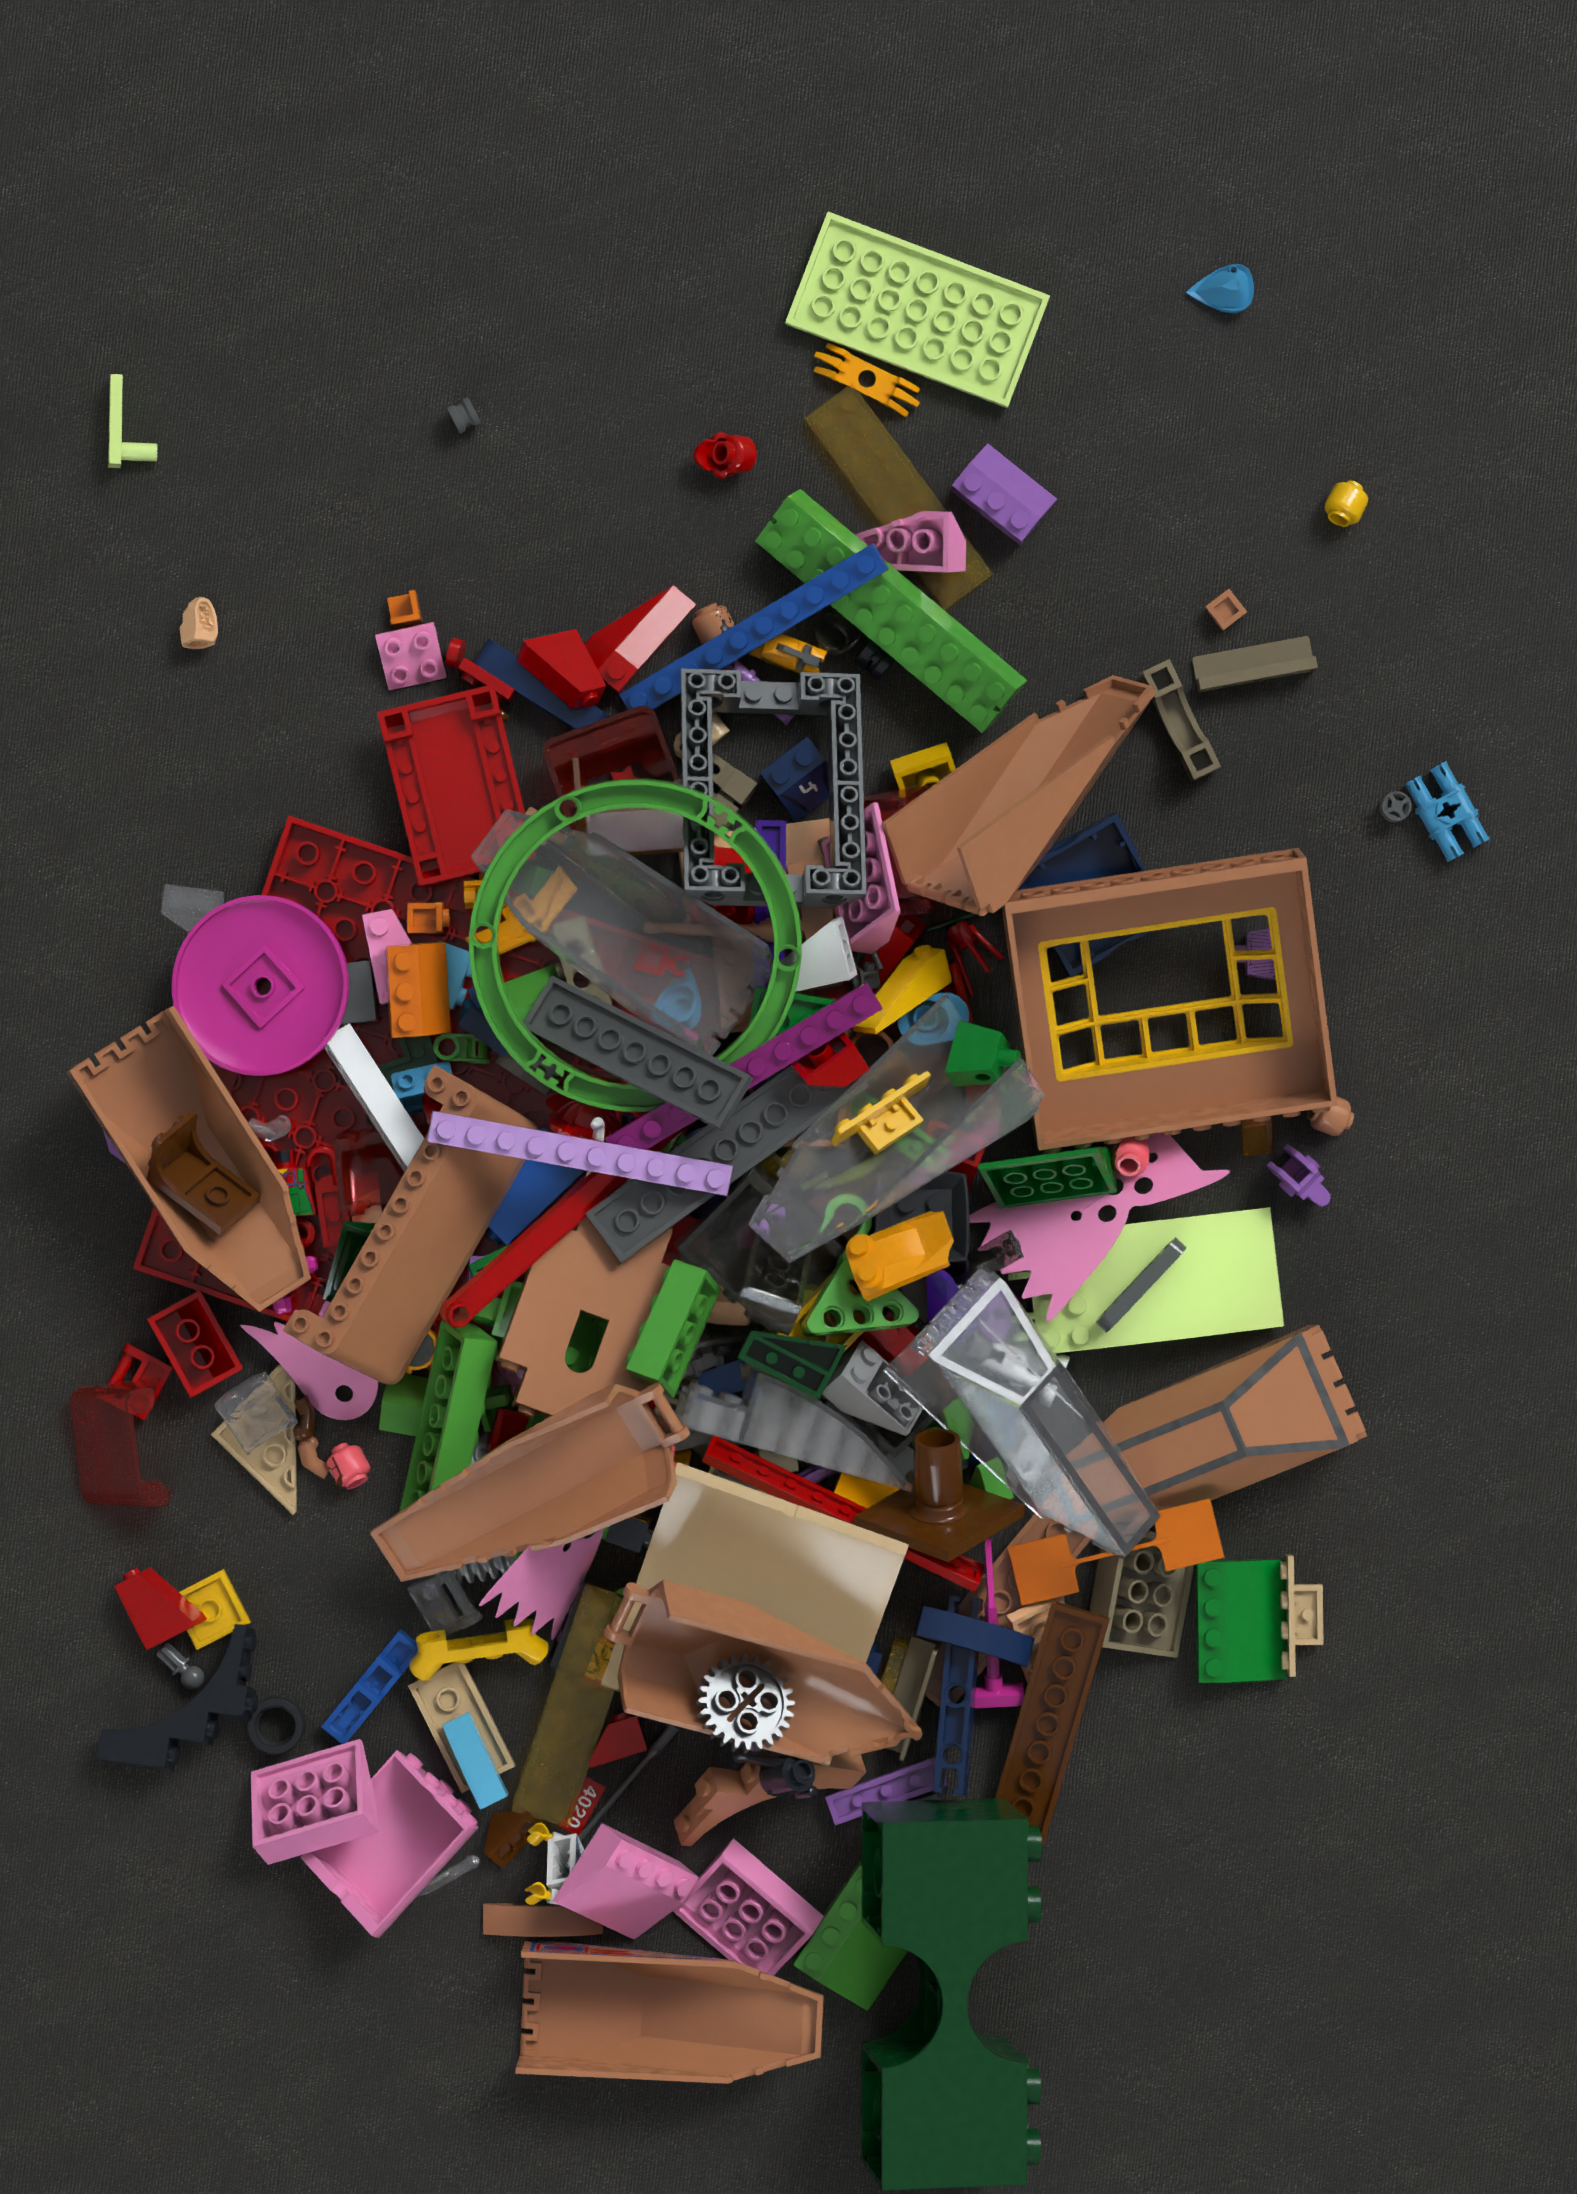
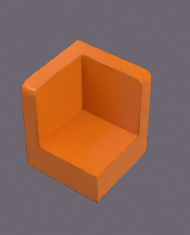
(404, 610)

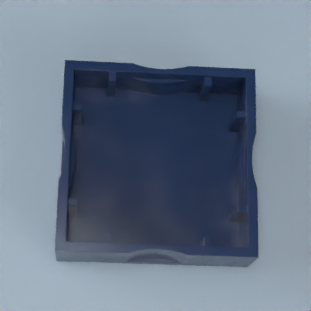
(1090, 853)

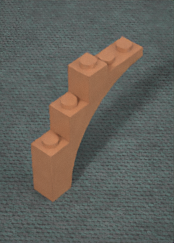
(729, 1791)

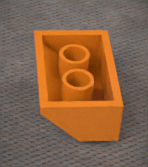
(417, 989)

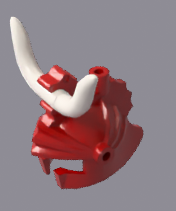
(580, 1119)

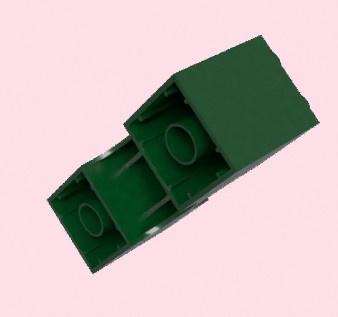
(934, 2092)

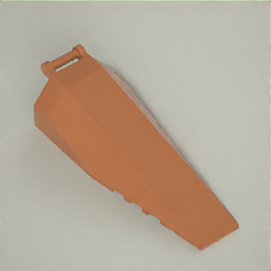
(543, 1486)

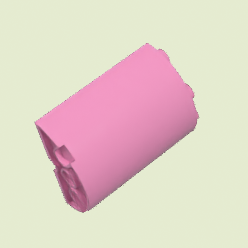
(415, 1839)

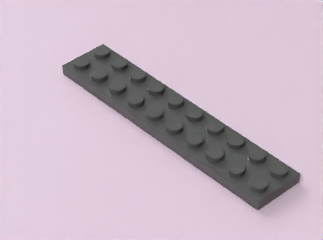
(754, 1132)

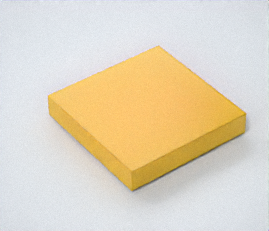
(219, 1604)

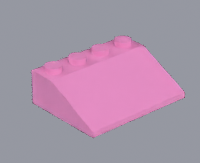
(871, 918)
(312, 1802)
(625, 1883)
(748, 1911)

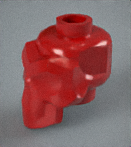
(726, 454)

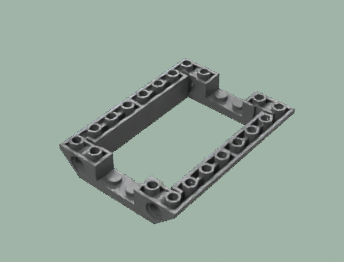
(814, 694)

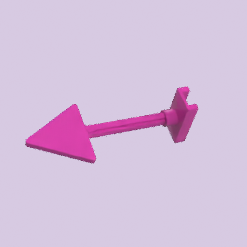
(994, 1691)

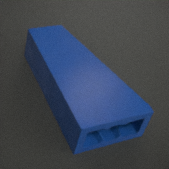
(529, 1195)

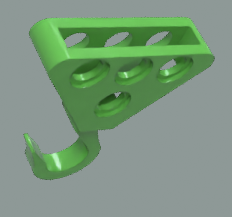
(841, 1302)

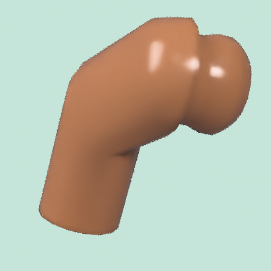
(309, 1457)

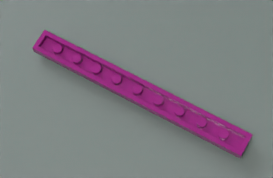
(761, 1062)

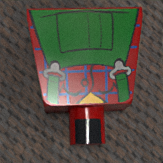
(298, 1182)

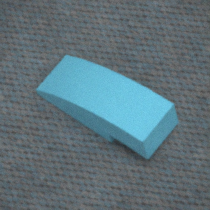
(475, 1760)

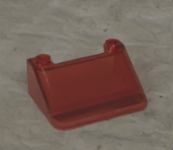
(109, 1446)

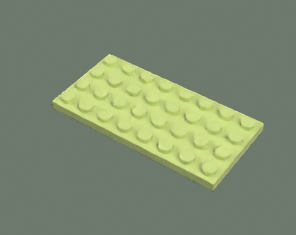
(917, 309)

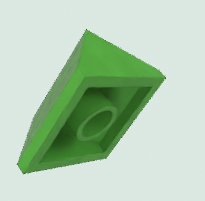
(403, 1405)

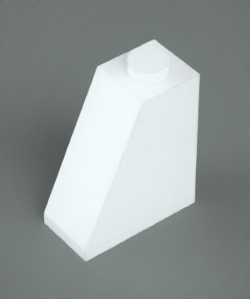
(825, 957)

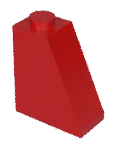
(564, 668)
(903, 937)
(156, 1607)

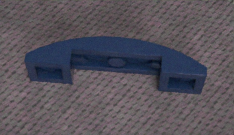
(974, 1635)

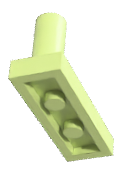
(123, 450)

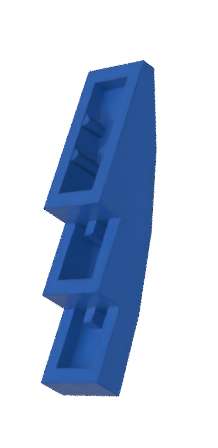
(371, 1688)

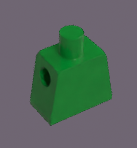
(978, 1055)

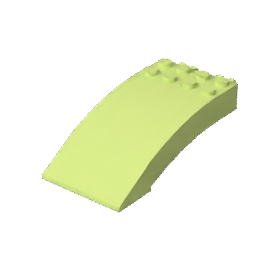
(1214, 1288)

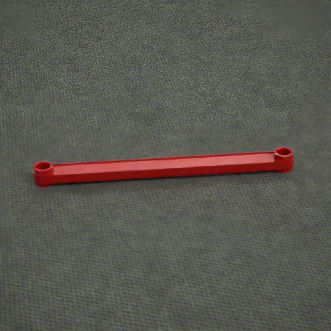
(533, 1244)

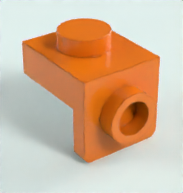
(427, 918)

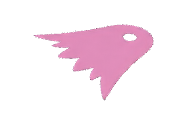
(318, 1374)

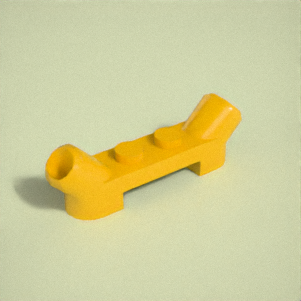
(436, 1650)

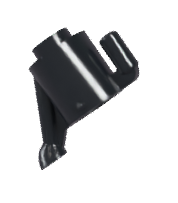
(781, 1774)

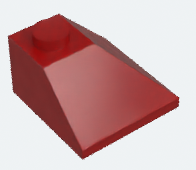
(832, 1064)

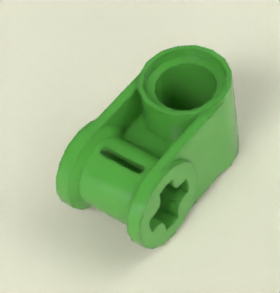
(465, 1049)

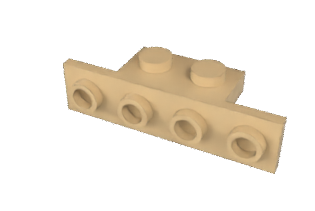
(1303, 1614)

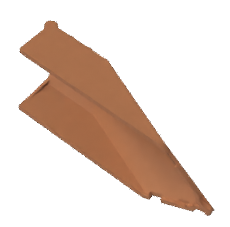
(689, 1630)

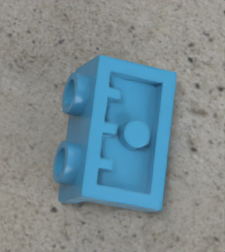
(409, 1085)

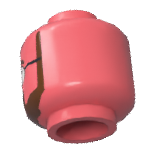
(1130, 1156)
(348, 1466)

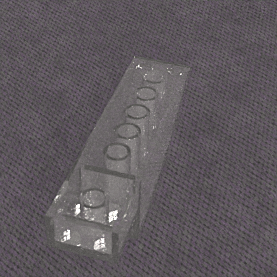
(786, 1423)

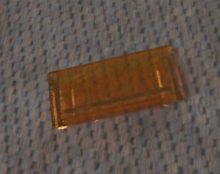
(1256, 1137)

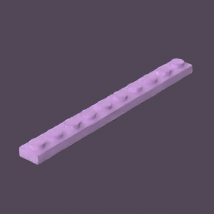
(579, 1153)

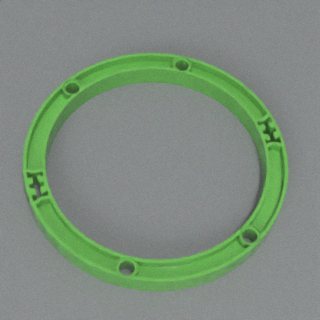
(592, 799)

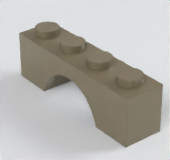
(1180, 722)

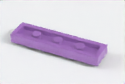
(893, 1786)

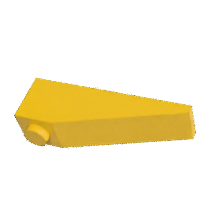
(909, 985)

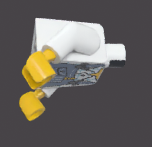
(561, 1859)

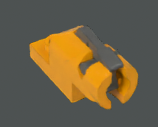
(790, 654)

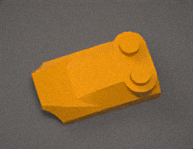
(899, 1254)

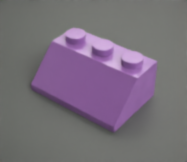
(1003, 494)

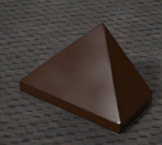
(508, 1835)

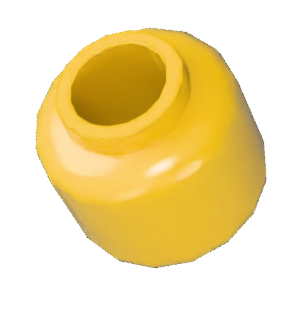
(1346, 503)

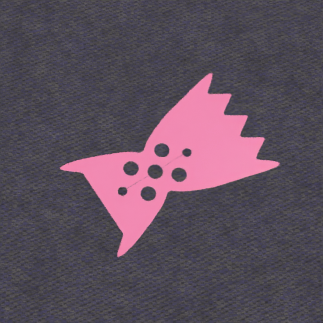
(1067, 1251)
(545, 1582)

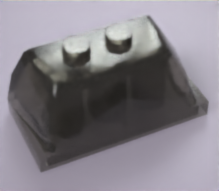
(773, 1287)

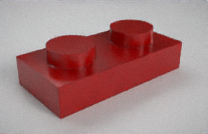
(474, 675)

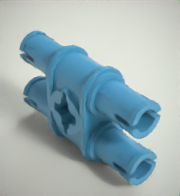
(1441, 827)

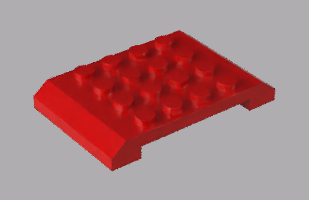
(450, 778)

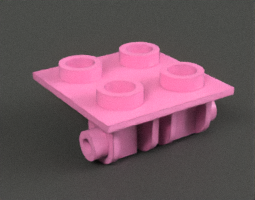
(411, 656)

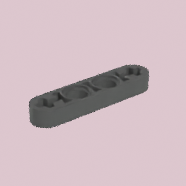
(1141, 1284)

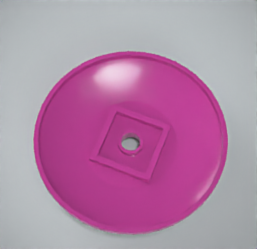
(219, 978)

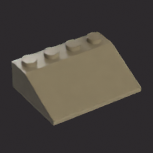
(1142, 1601)

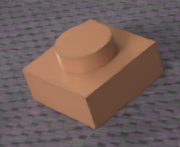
(1225, 609)

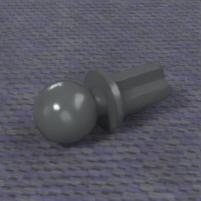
(191, 1676)

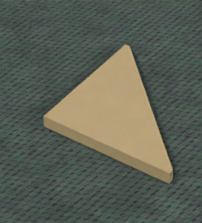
(274, 1460)

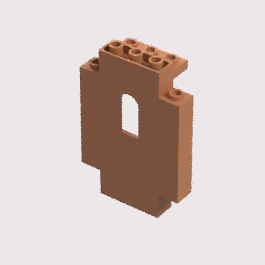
(573, 1278)

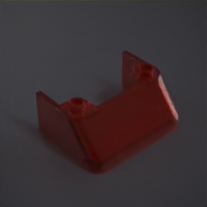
(607, 747)

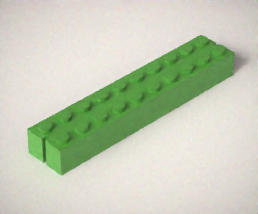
(896, 614)

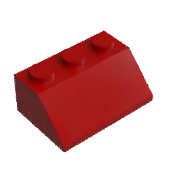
(195, 1344)

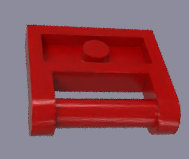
(149, 1369)

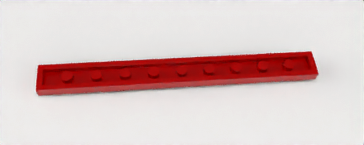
(802, 1492)

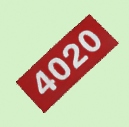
(587, 1801)

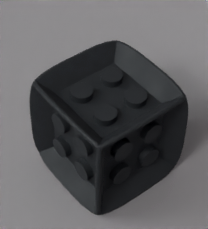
(944, 1194)

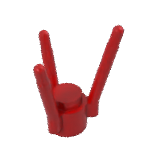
(962, 936)

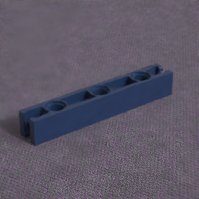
(957, 1719)

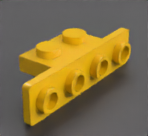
(886, 1120)

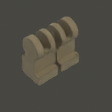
(734, 787)

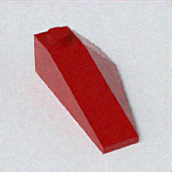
(633, 639)

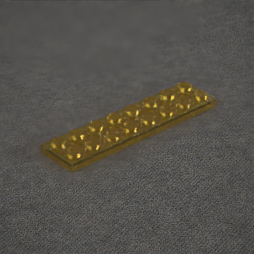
(887, 481)
(571, 1715)

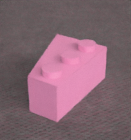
(383, 929)

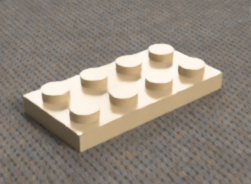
(449, 1696)

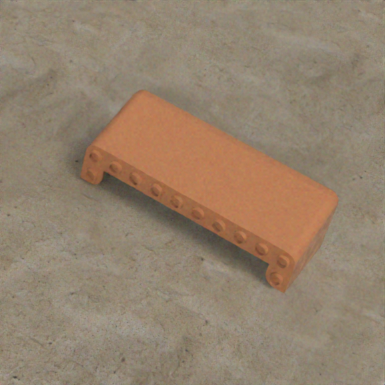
(416, 1244)

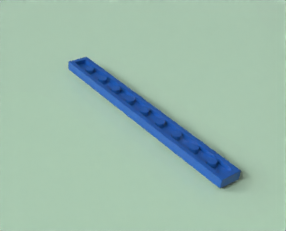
(760, 627)

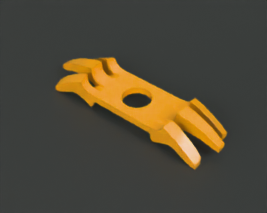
(880, 391)

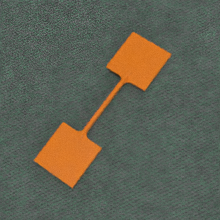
(1183, 1535)

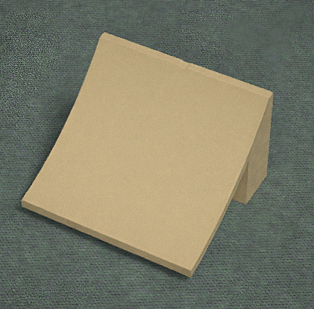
(773, 1556)

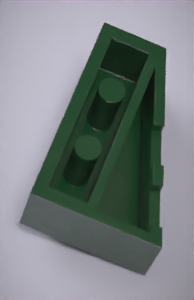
(794, 1360)

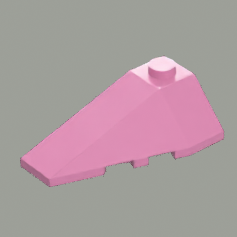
(921, 542)

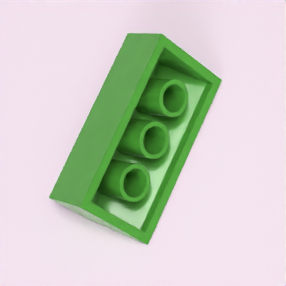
(673, 1326)

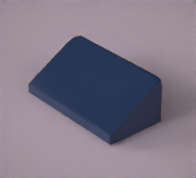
(474, 1021)

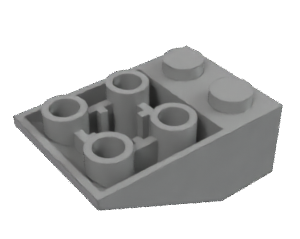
(868, 1393)

